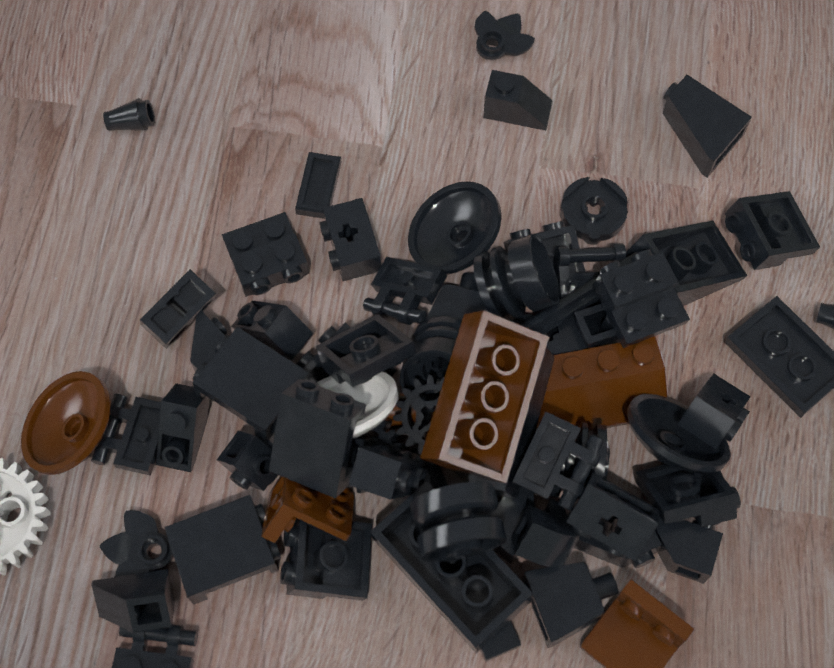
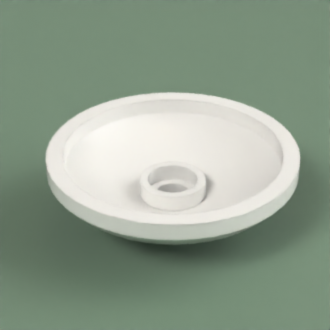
(378, 394)

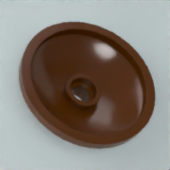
(65, 423)

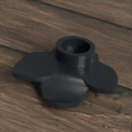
(501, 33)
(133, 547)

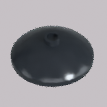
(454, 226)
(656, 426)

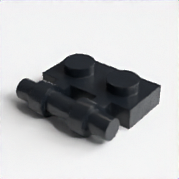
(408, 281)
(140, 437)
(547, 455)
(138, 656)

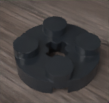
(589, 226)

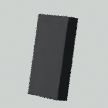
(318, 184)

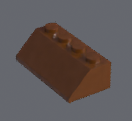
(602, 382)
(485, 397)

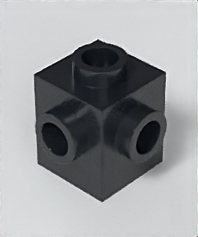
(248, 461)

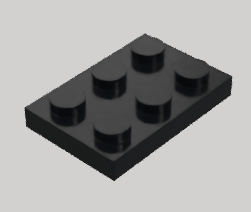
(786, 355)

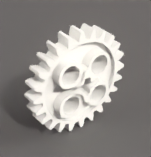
(20, 533)

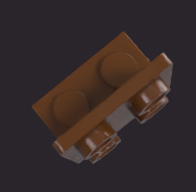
(293, 500)
(636, 632)

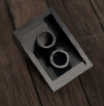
(697, 258)

